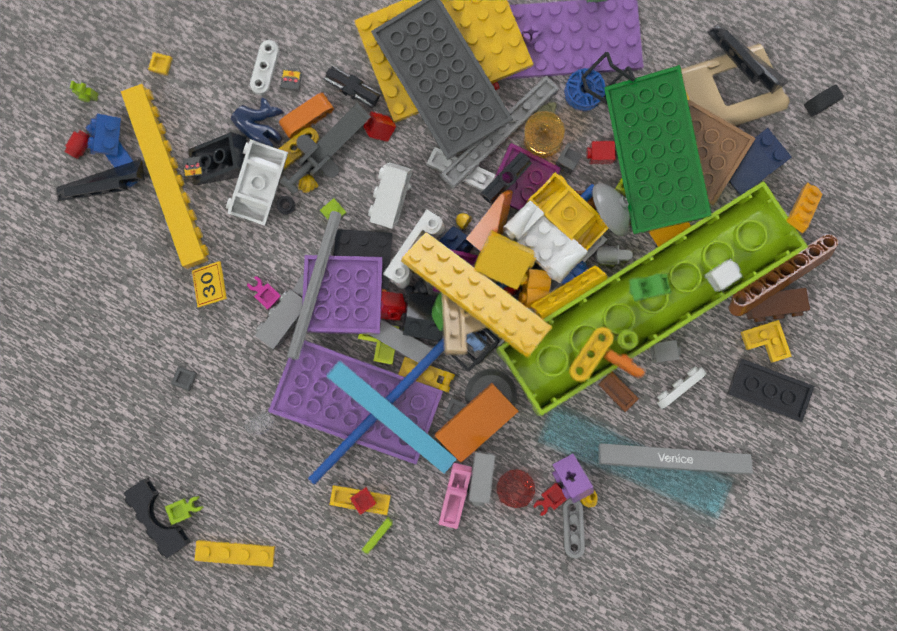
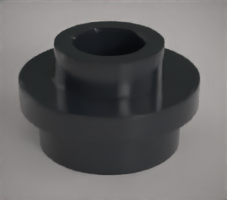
(281, 201)

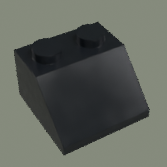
(418, 317)

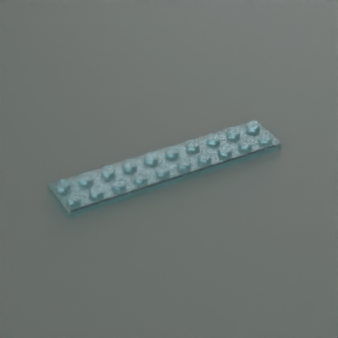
(580, 437)

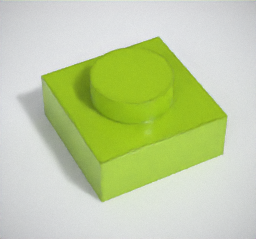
(333, 205)

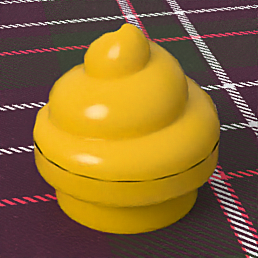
(307, 183)

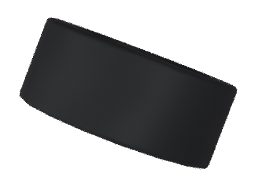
(823, 100)

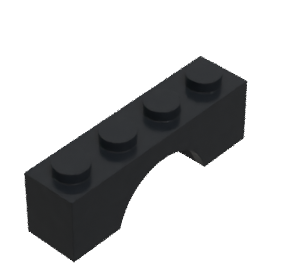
(142, 499)

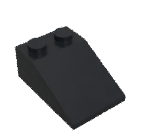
(219, 158)

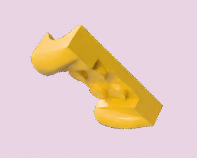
(569, 211)

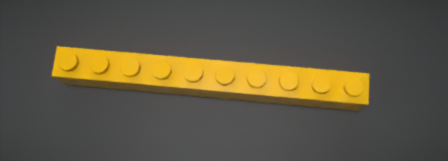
(164, 176)

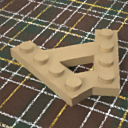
(457, 326)

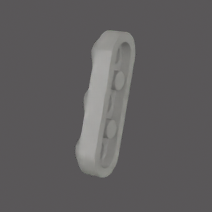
(577, 535)

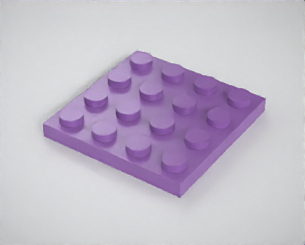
(347, 296)

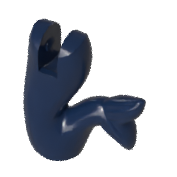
(244, 120)

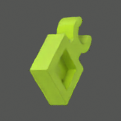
(84, 93)
(181, 510)

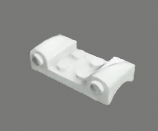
(257, 182)
(551, 246)
(397, 271)

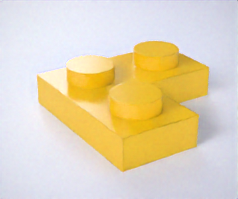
(769, 335)

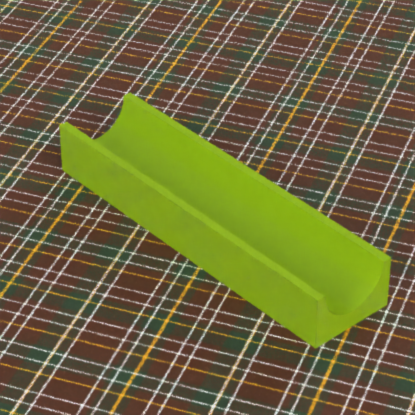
(746, 231)

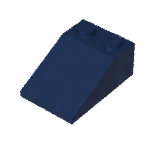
(760, 161)

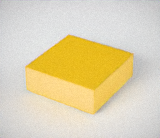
(160, 63)

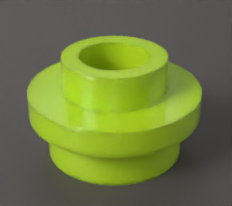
(633, 339)

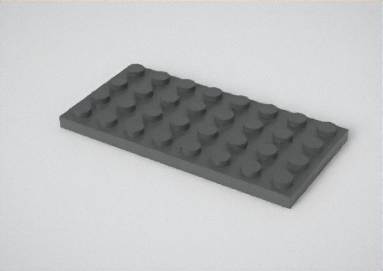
(442, 76)

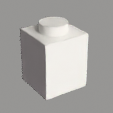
(723, 275)

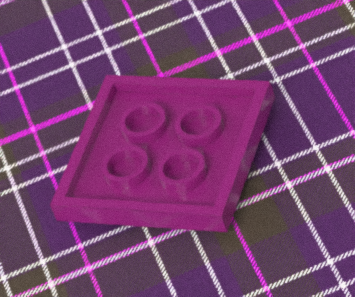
(530, 180)

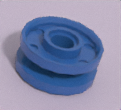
(584, 101)

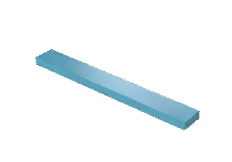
(391, 416)

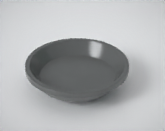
(485, 378)

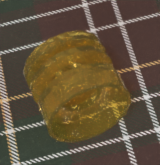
(540, 124)

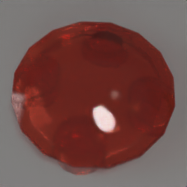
(515, 488)

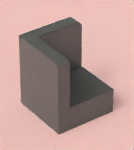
(568, 159)

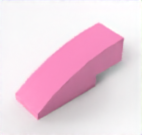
(455, 495)

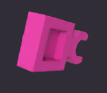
(266, 294)

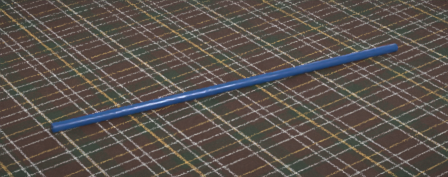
(395, 394)

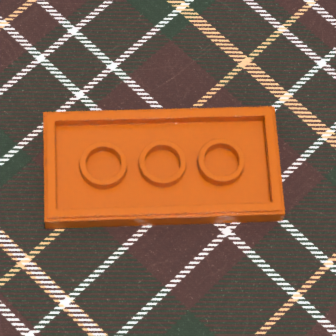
(476, 422)

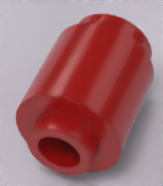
(77, 144)

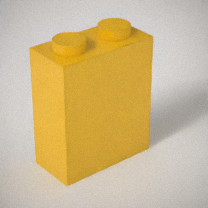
(504, 260)

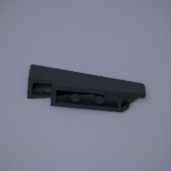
(747, 61)
(103, 183)

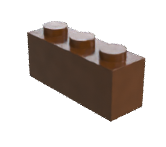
(780, 304)

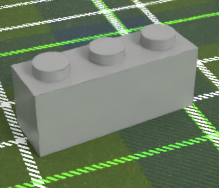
(280, 320)

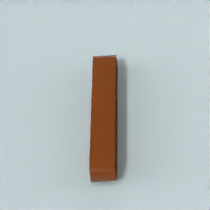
(783, 275)

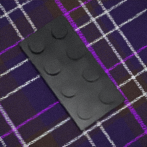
(770, 390)

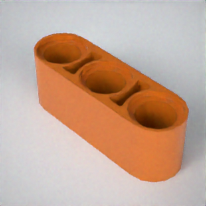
(306, 114)

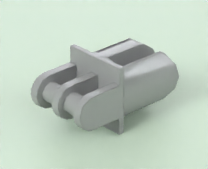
(612, 255)

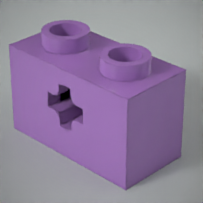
(569, 468)

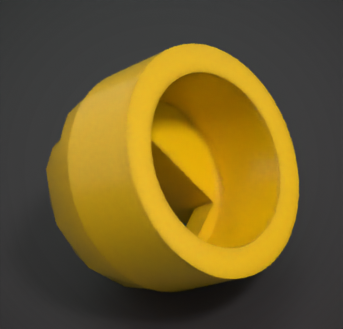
(463, 220)

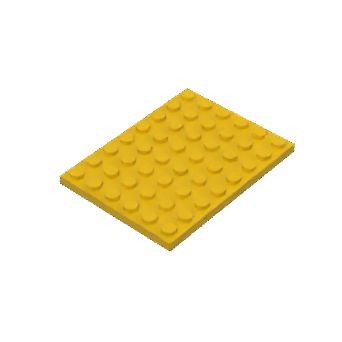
(485, 26)

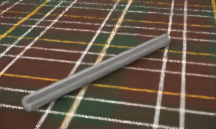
(314, 286)

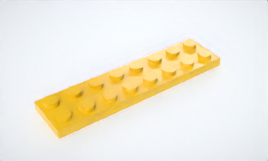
(476, 294)

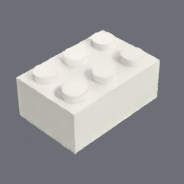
(390, 195)

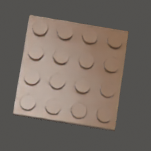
(719, 147)

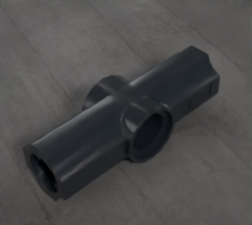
(352, 86)
(514, 170)

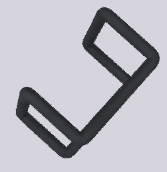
(630, 76)
(483, 355)

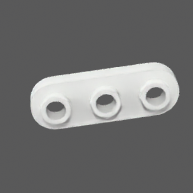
(264, 75)
(680, 387)

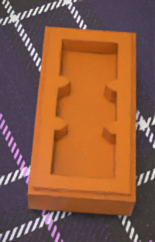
(625, 363)

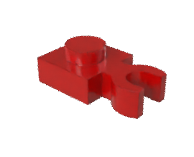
(552, 497)

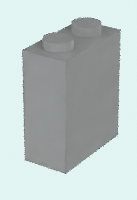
(481, 478)

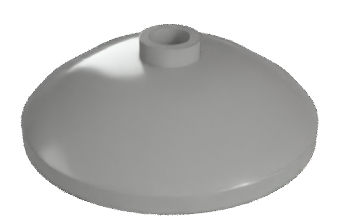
(612, 208)

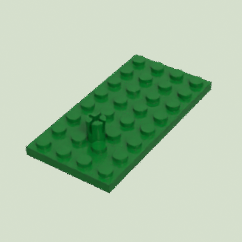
(657, 151)

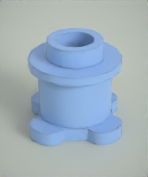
(474, 342)

